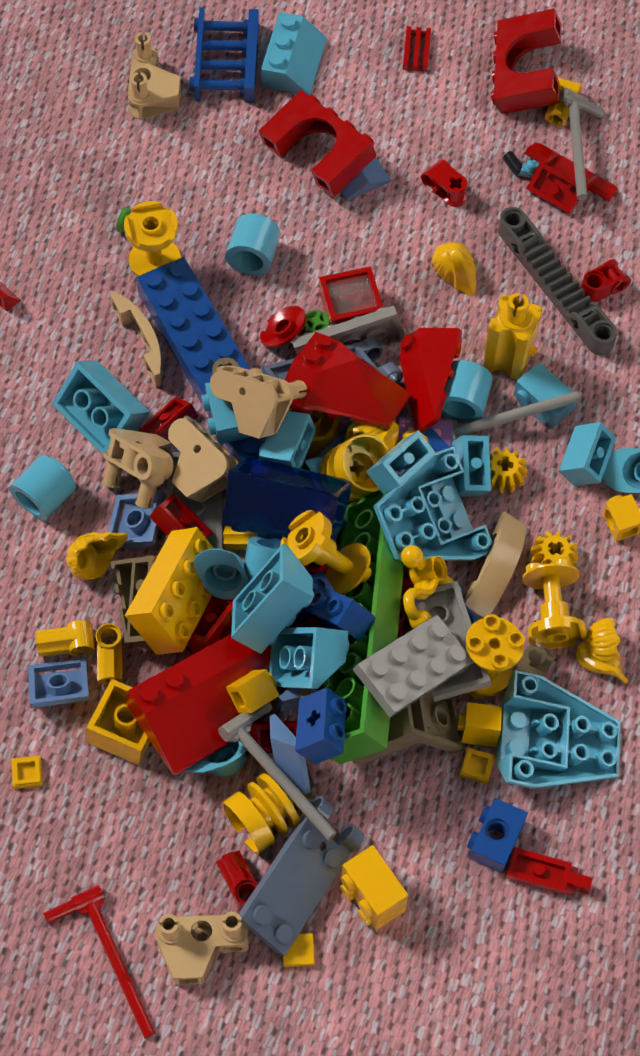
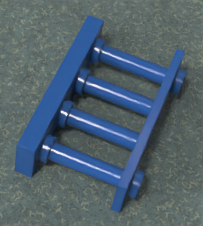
(246, 65)

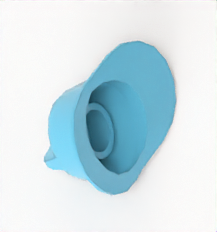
(623, 470)
(221, 573)
(223, 762)

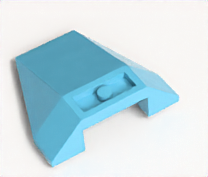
(431, 514)
(554, 736)

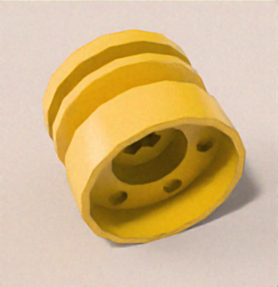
(352, 461)
(265, 810)

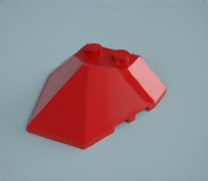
(344, 384)

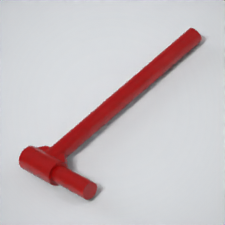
(89, 903)

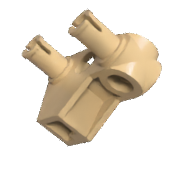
(150, 88)
(256, 398)
(141, 456)
(202, 461)
(189, 957)

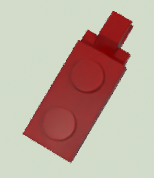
(546, 873)

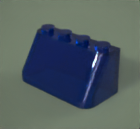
(270, 495)

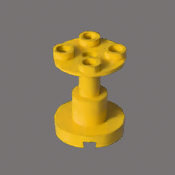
(152, 234)
(312, 543)
(556, 625)
(496, 647)

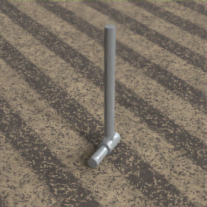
(576, 103)
(515, 414)
(238, 730)

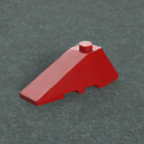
(426, 368)

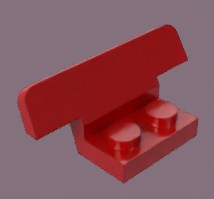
(556, 179)

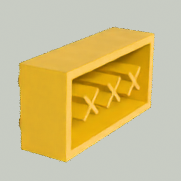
(171, 594)

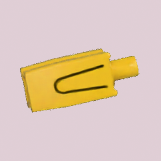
(512, 335)

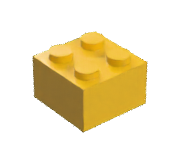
(115, 727)
(373, 888)

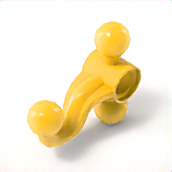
(426, 577)

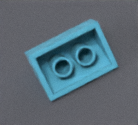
(292, 55)
(98, 402)
(271, 600)
(307, 656)

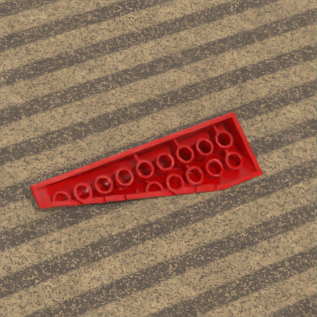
(190, 700)

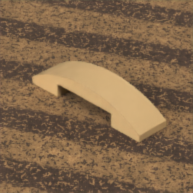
(130, 313)
(498, 566)

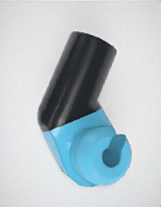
(518, 168)

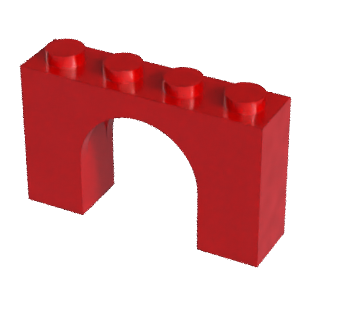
(513, 39)
(306, 116)

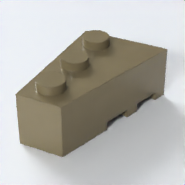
(130, 577)

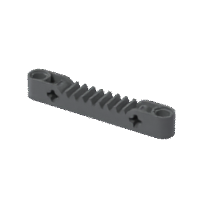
(582, 315)

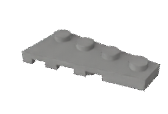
(377, 325)

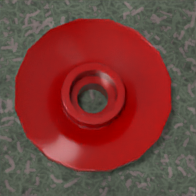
(283, 327)

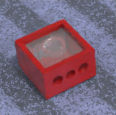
(349, 294)

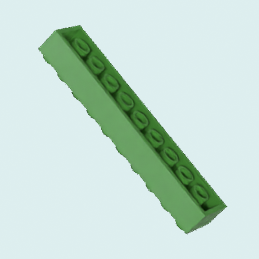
(381, 595)

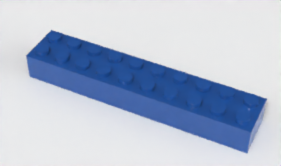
(193, 332)

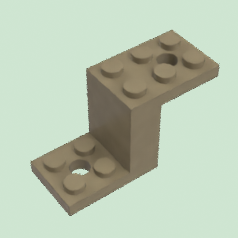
(419, 722)

